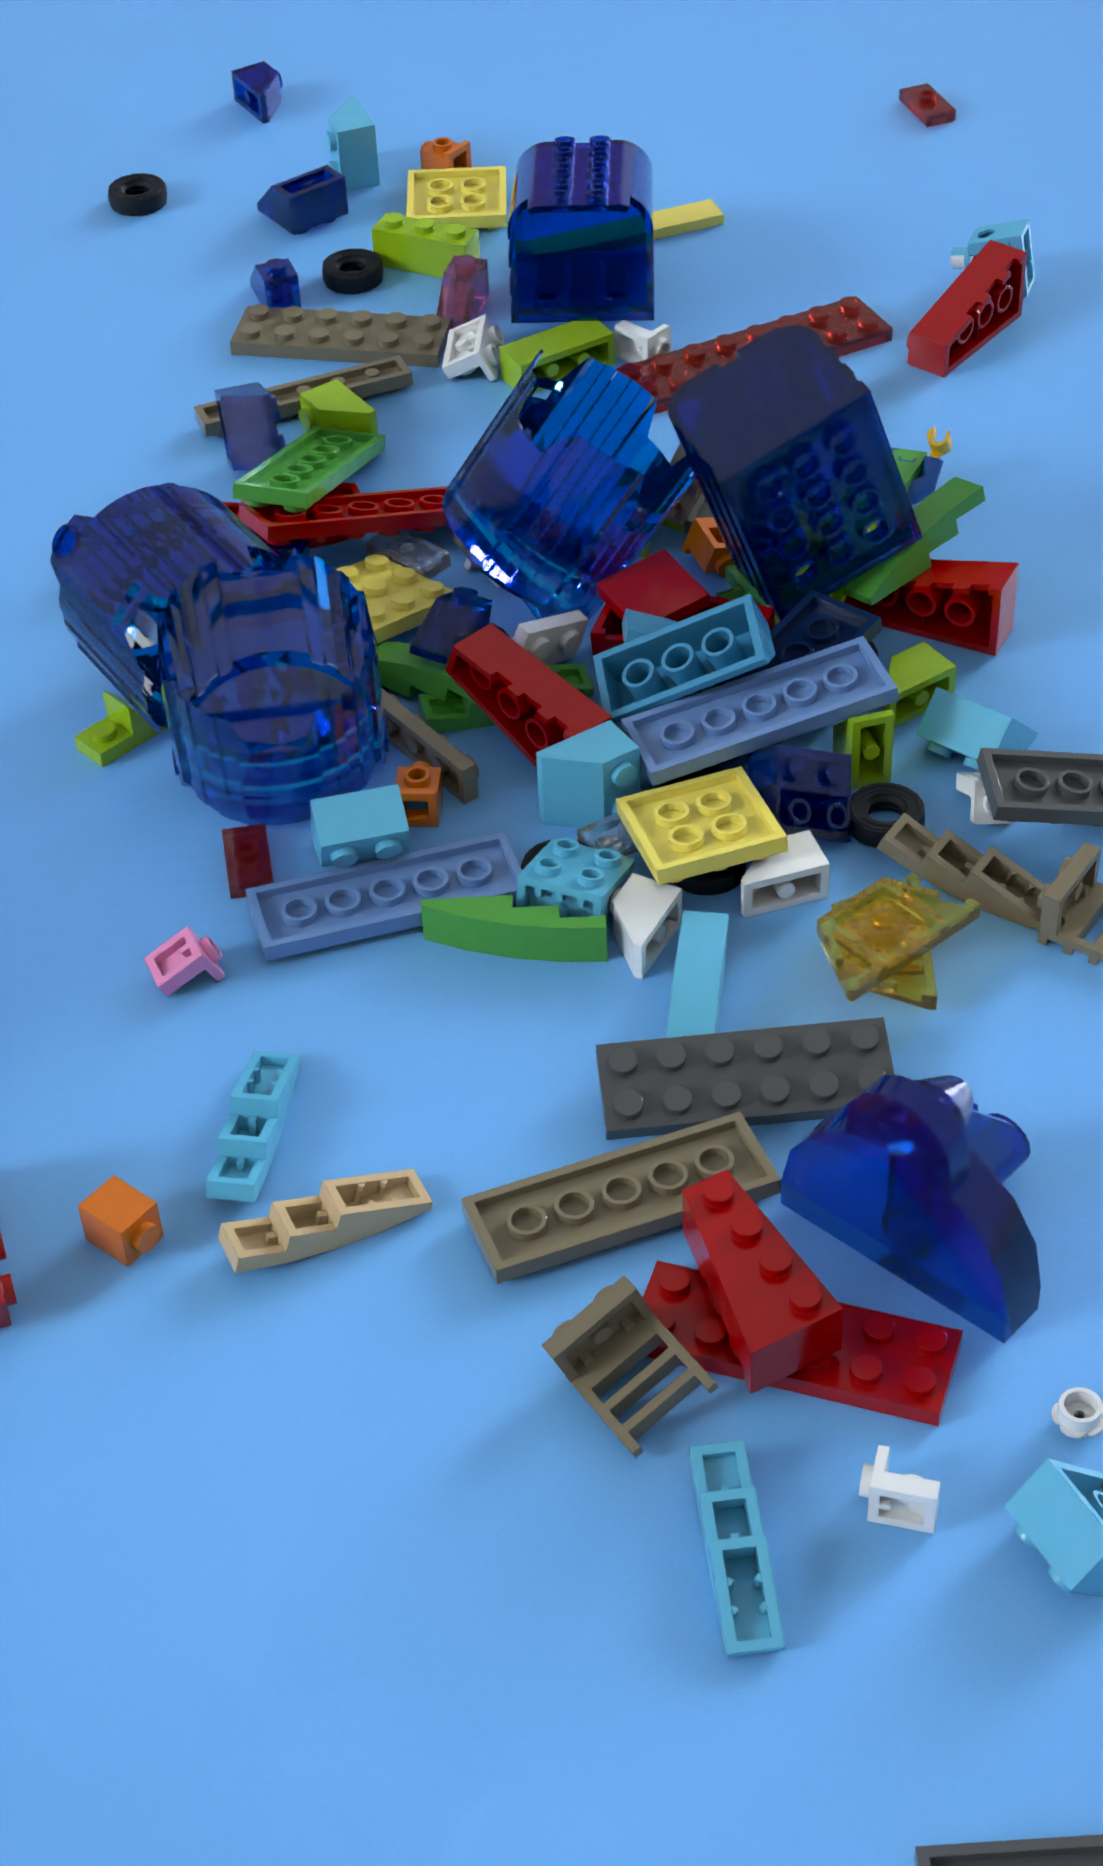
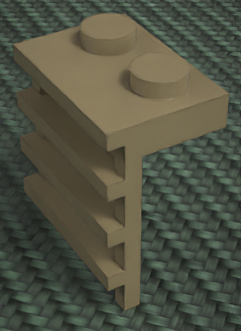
(1073, 904)
(610, 1341)

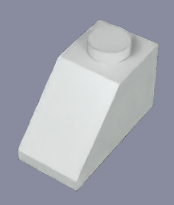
(786, 877)
(644, 920)

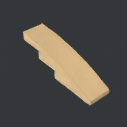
(313, 1225)

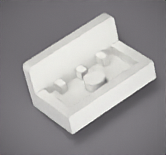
(552, 637)

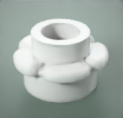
(1083, 1403)

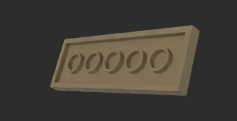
(340, 335)
(611, 1196)

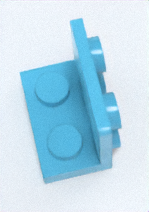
(573, 878)

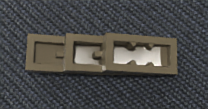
(965, 872)

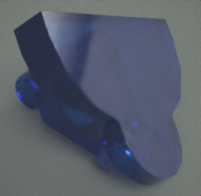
(920, 1190)

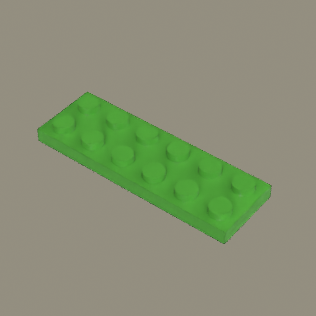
(308, 468)

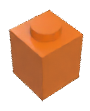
(121, 1220)

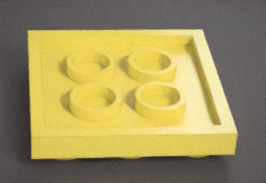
(459, 196)
(393, 593)
(701, 825)

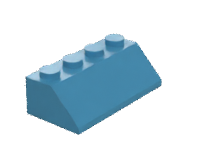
(683, 658)

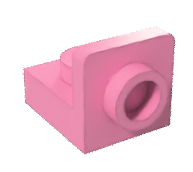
(183, 959)

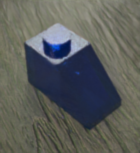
(258, 89)
(276, 283)
(449, 622)

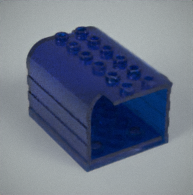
(582, 232)
(793, 466)

